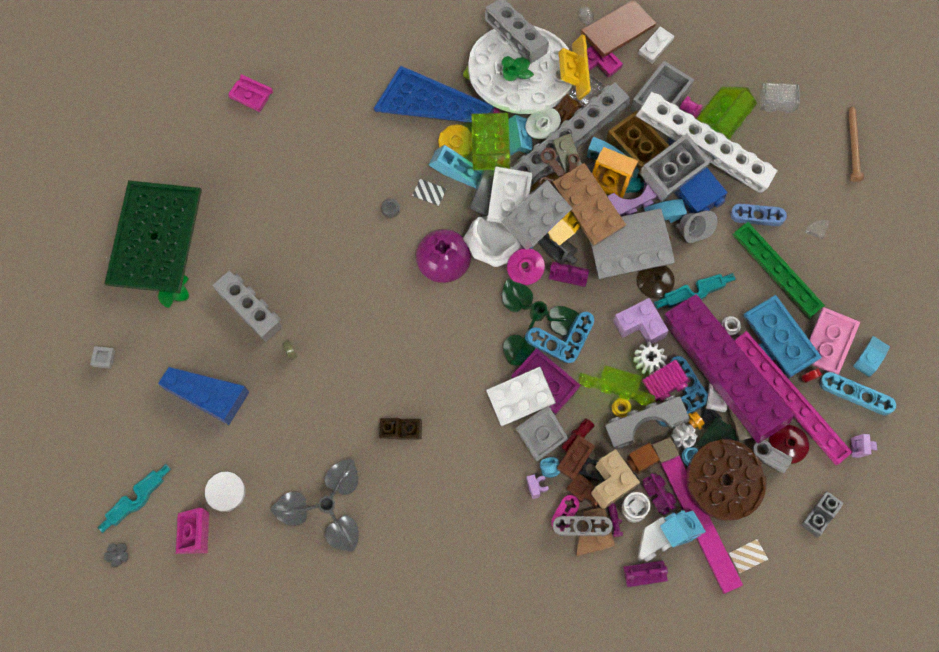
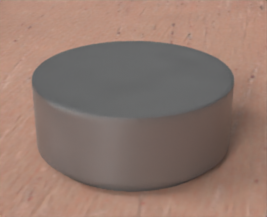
(390, 208)

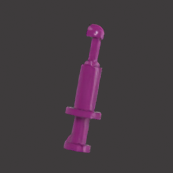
(615, 520)

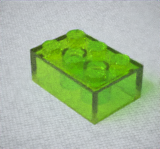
(490, 141)

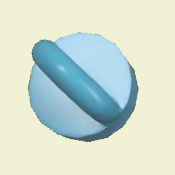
(549, 467)

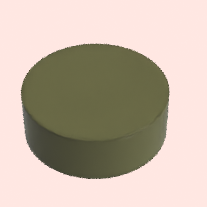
(289, 350)

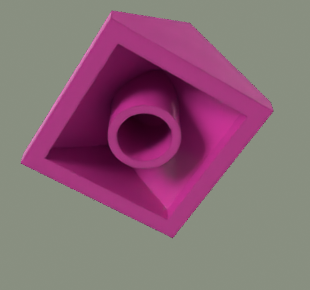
(192, 531)

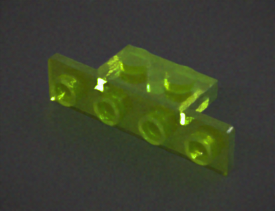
(619, 383)

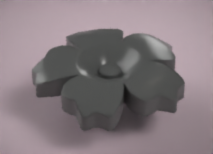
(116, 554)

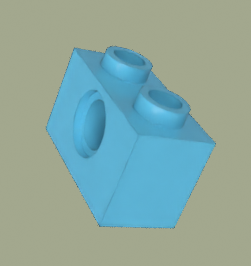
(682, 528)

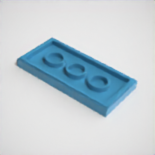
(782, 336)

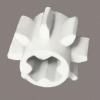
(684, 436)

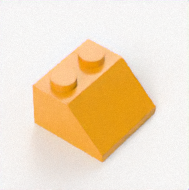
(614, 171)

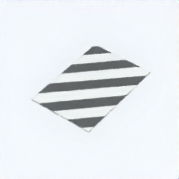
(429, 192)

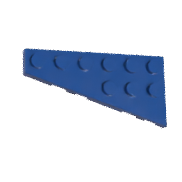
(424, 97)

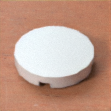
(225, 491)

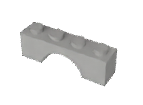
(669, 412)

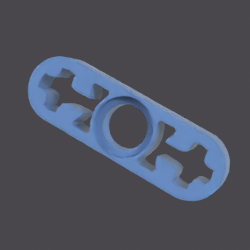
(763, 209)

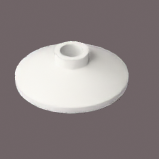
(543, 123)

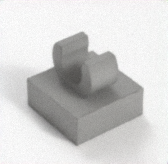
(102, 357)

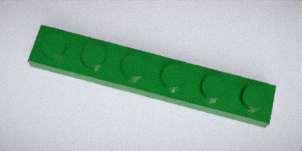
(778, 270)

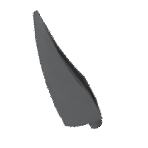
(561, 253)

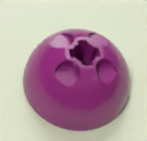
(444, 264)

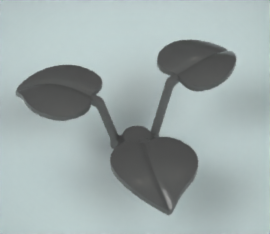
(342, 533)

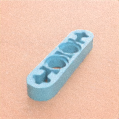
(858, 390)

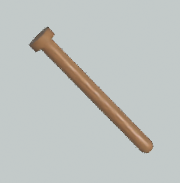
(857, 175)

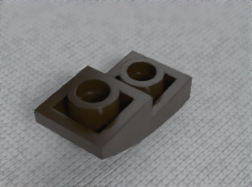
(400, 429)

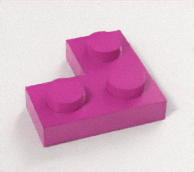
(608, 64)

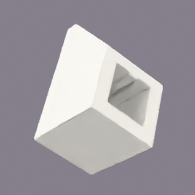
(652, 541)

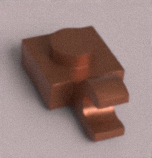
(582, 489)

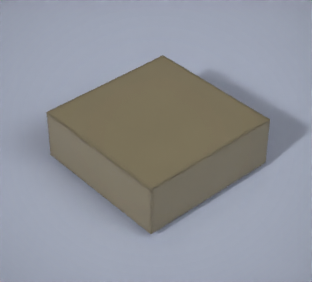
(665, 450)

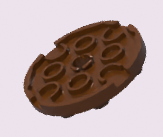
(706, 483)

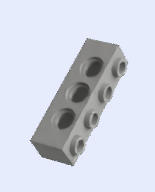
(516, 30)
(268, 326)

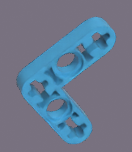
(562, 346)
(690, 392)

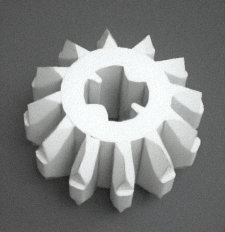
(656, 355)

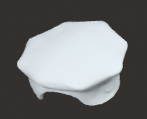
(491, 242)

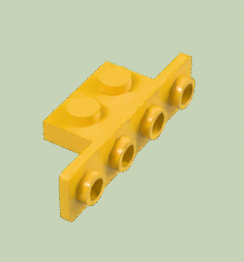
(575, 67)

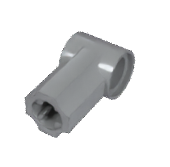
(772, 457)

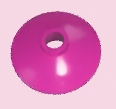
(529, 274)

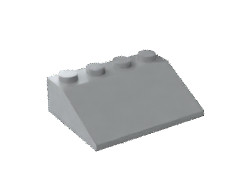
(635, 247)

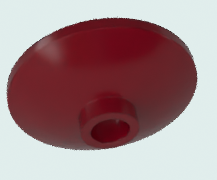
(801, 443)

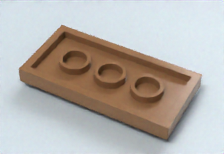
(589, 204)

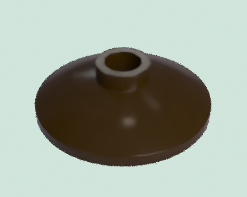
(655, 288)

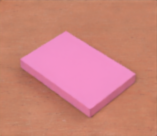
(833, 339)

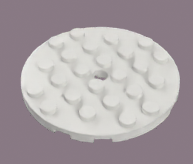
(522, 95)

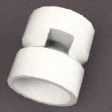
(635, 507)

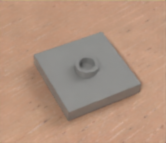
(542, 433)

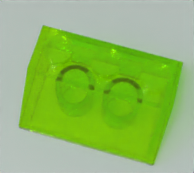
(728, 110)

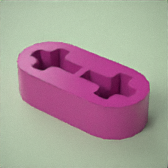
(561, 510)

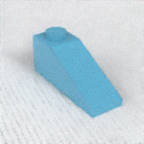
(455, 166)

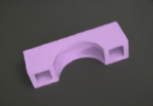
(630, 207)

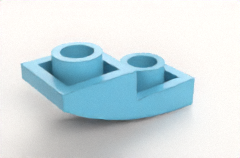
(671, 209)

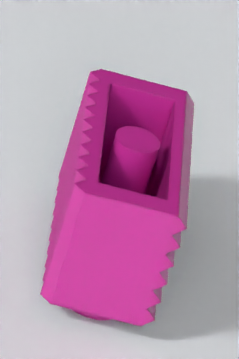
(666, 381)

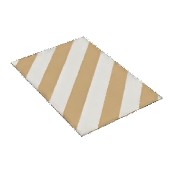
(748, 556)

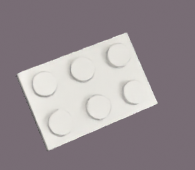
(507, 192)
(521, 396)

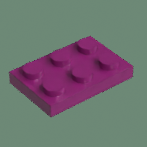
(559, 382)

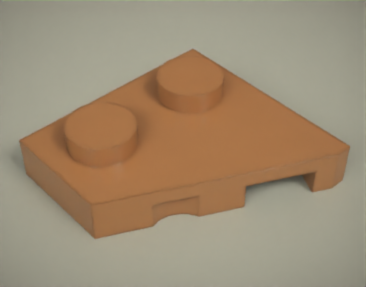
(592, 544)

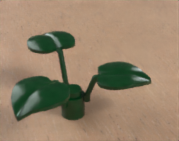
(519, 296)

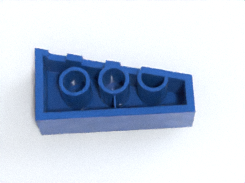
(208, 394)

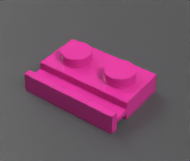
(250, 93)

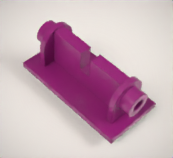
(569, 274)
(664, 499)
(645, 573)

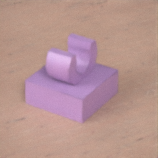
(862, 445)
(534, 486)

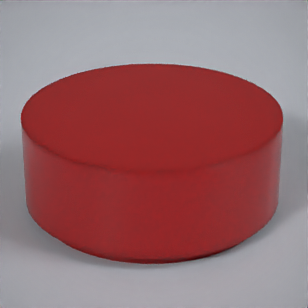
(811, 375)

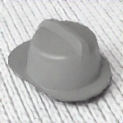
(697, 226)

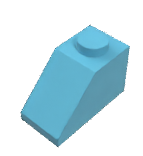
(871, 356)

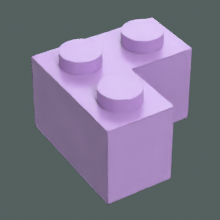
(643, 318)

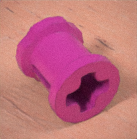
(691, 107)

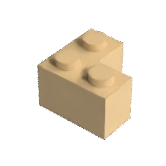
(617, 477)

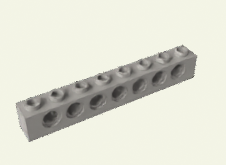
(611, 94)

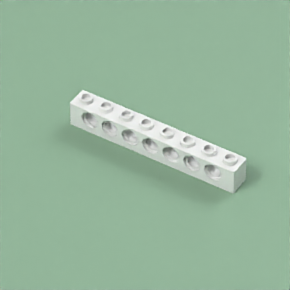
(726, 162)

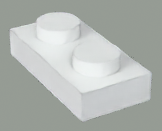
(656, 45)

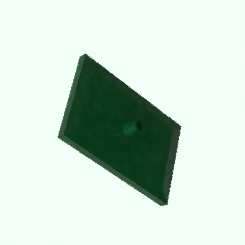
(153, 237)

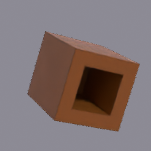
(642, 459)

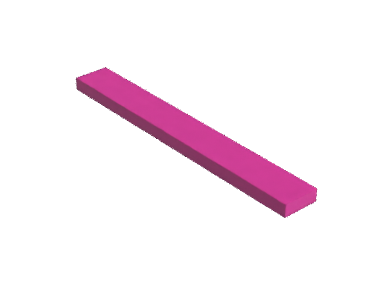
(795, 401)
(709, 541)

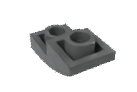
(822, 514)

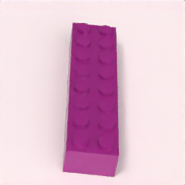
(728, 369)

